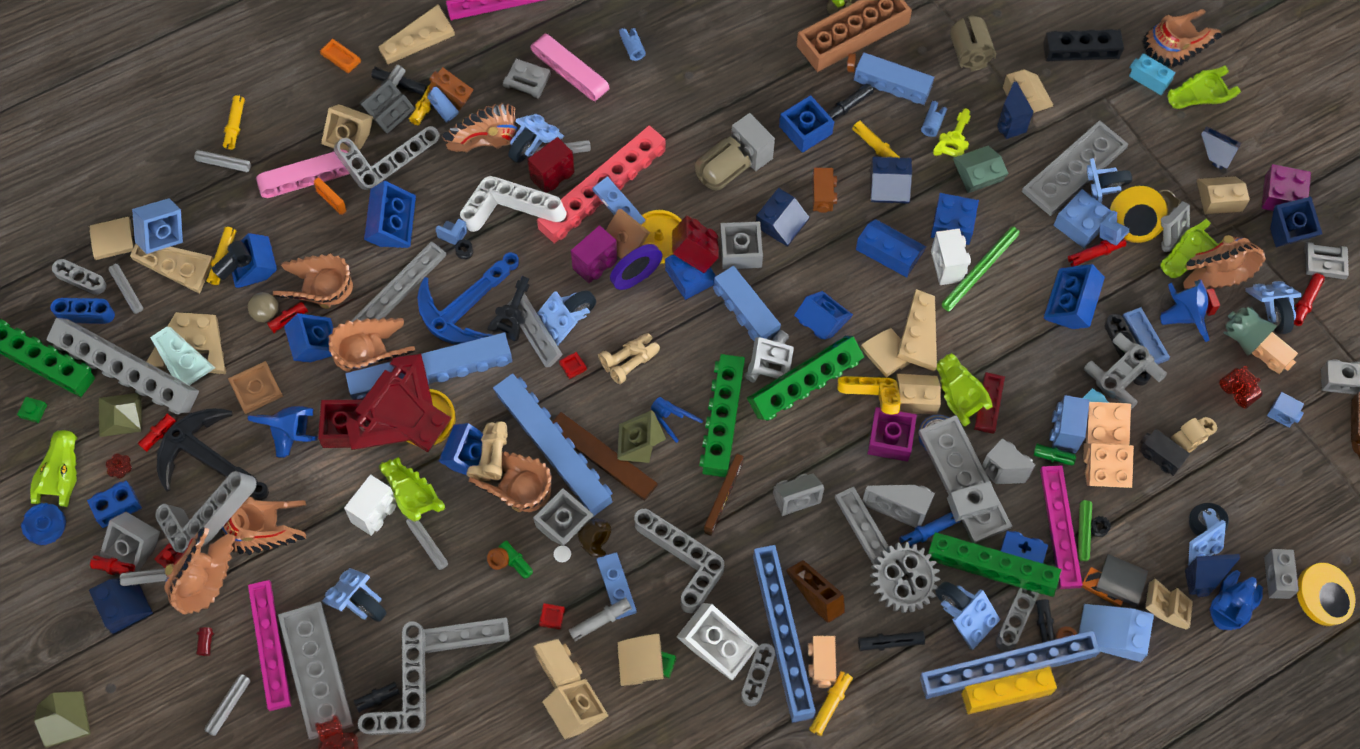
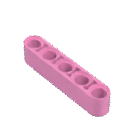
(570, 67)
(300, 175)

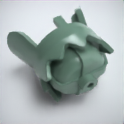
(1248, 329)

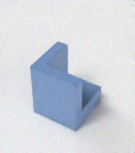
(1111, 230)
(452, 232)

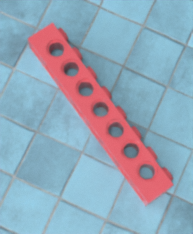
(619, 162)

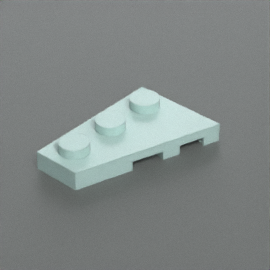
(180, 356)

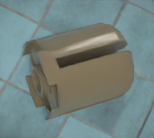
(981, 46)
(721, 164)

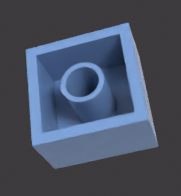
(1082, 218)
(157, 225)
(1070, 424)

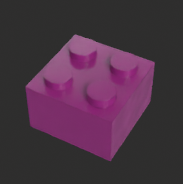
(1284, 185)
(594, 254)
(892, 435)

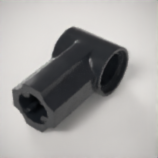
(236, 257)

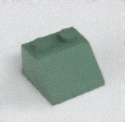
(980, 168)

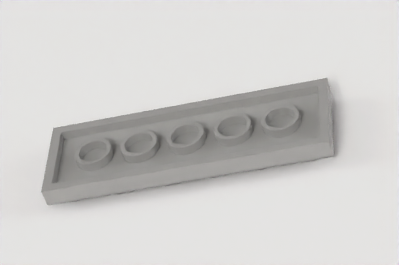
(1068, 171)
(959, 467)
(314, 667)

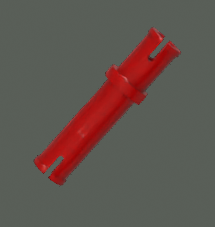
(1103, 248)
(1304, 305)

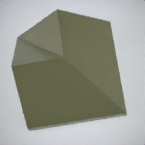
(120, 414)
(638, 437)
(62, 718)

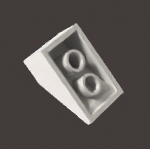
(717, 640)

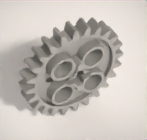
(921, 568)

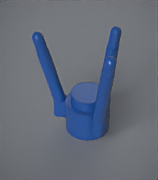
(664, 408)

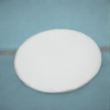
(562, 554)

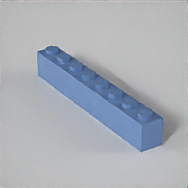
(441, 363)
(553, 445)
(783, 634)
(1009, 663)

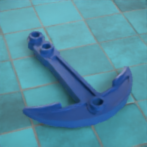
(455, 310)

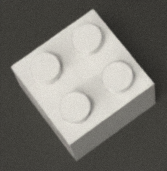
(950, 256)
(371, 505)

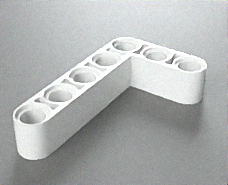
(512, 195)

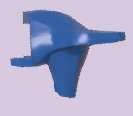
(1188, 308)
(286, 427)
(1235, 602)

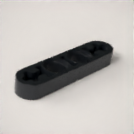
(1123, 328)

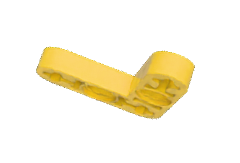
(884, 387)

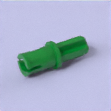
(1054, 454)
(517, 561)

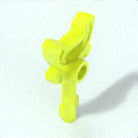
(954, 138)

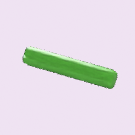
(1084, 534)

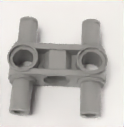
(1125, 370)

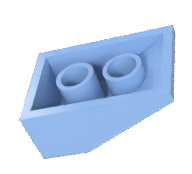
(1118, 630)

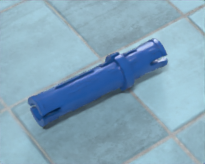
(922, 533)

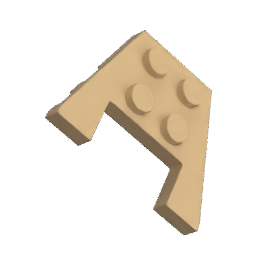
(201, 333)

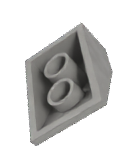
(900, 502)

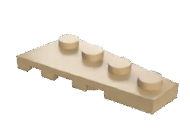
(420, 34)
(176, 264)
(919, 333)

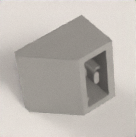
(1007, 464)

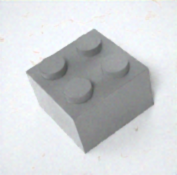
(754, 141)
(741, 245)

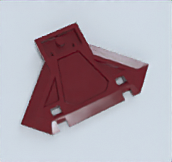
(398, 409)

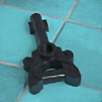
(511, 312)

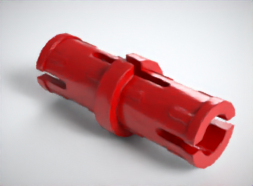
(276, 325)
(156, 432)
(111, 566)

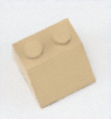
(1031, 87)
(346, 123)
(1223, 195)
(919, 393)
(557, 664)
(574, 708)

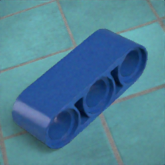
(91, 315)

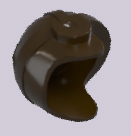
(594, 536)

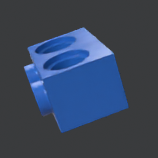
(115, 507)

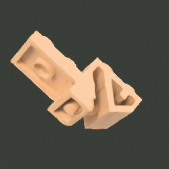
(1107, 445)

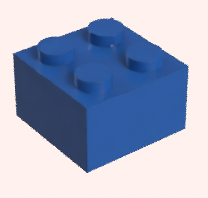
(806, 123)
(955, 213)

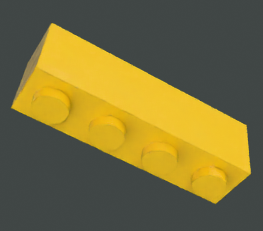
(1008, 690)

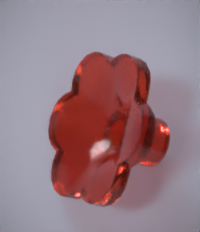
(118, 466)

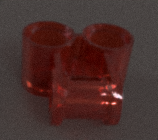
(1242, 385)
(332, 735)

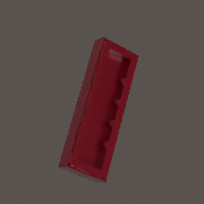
(987, 419)

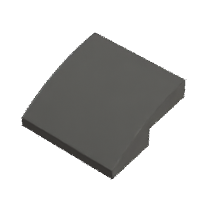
(387, 105)
(1122, 580)

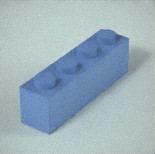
(893, 78)
(745, 304)

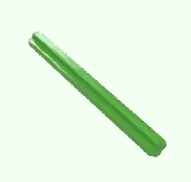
(984, 264)

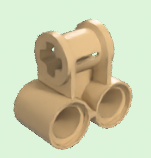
(1194, 433)

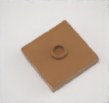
(627, 232)
(255, 387)

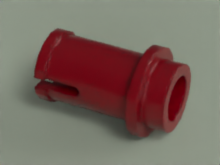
(204, 641)

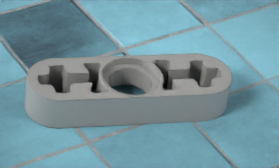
(73, 270)
(757, 658)

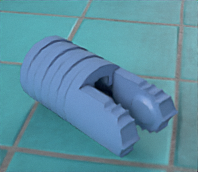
(632, 44)
(442, 104)
(933, 120)

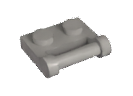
(528, 74)
(1176, 224)
(1326, 265)
(773, 353)

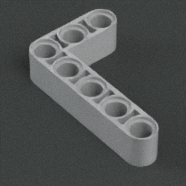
(389, 161)
(211, 515)
(684, 553)
(409, 688)

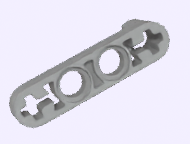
(1017, 612)

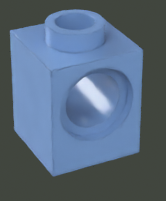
(1286, 410)

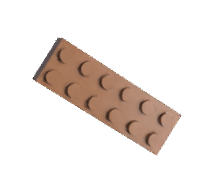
(851, 30)

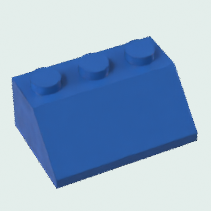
(390, 216)
(890, 247)
(1074, 296)

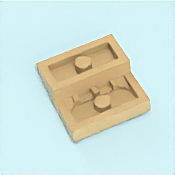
(111, 238)
(883, 352)
(1169, 606)
(640, 659)

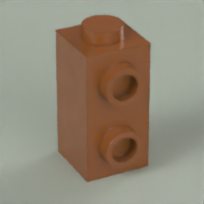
(452, 87)
(823, 189)

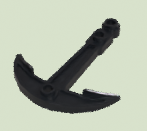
(186, 442)

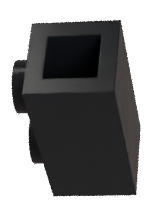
(1163, 452)

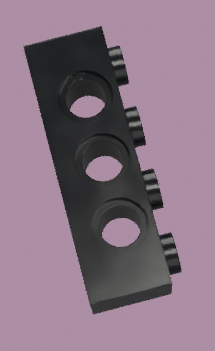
(1083, 45)

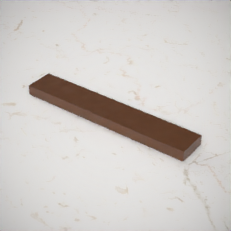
(606, 458)

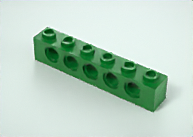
(76, 383)
(761, 399)
(719, 464)
(994, 564)

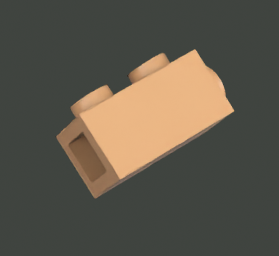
(1276, 353)
(823, 661)

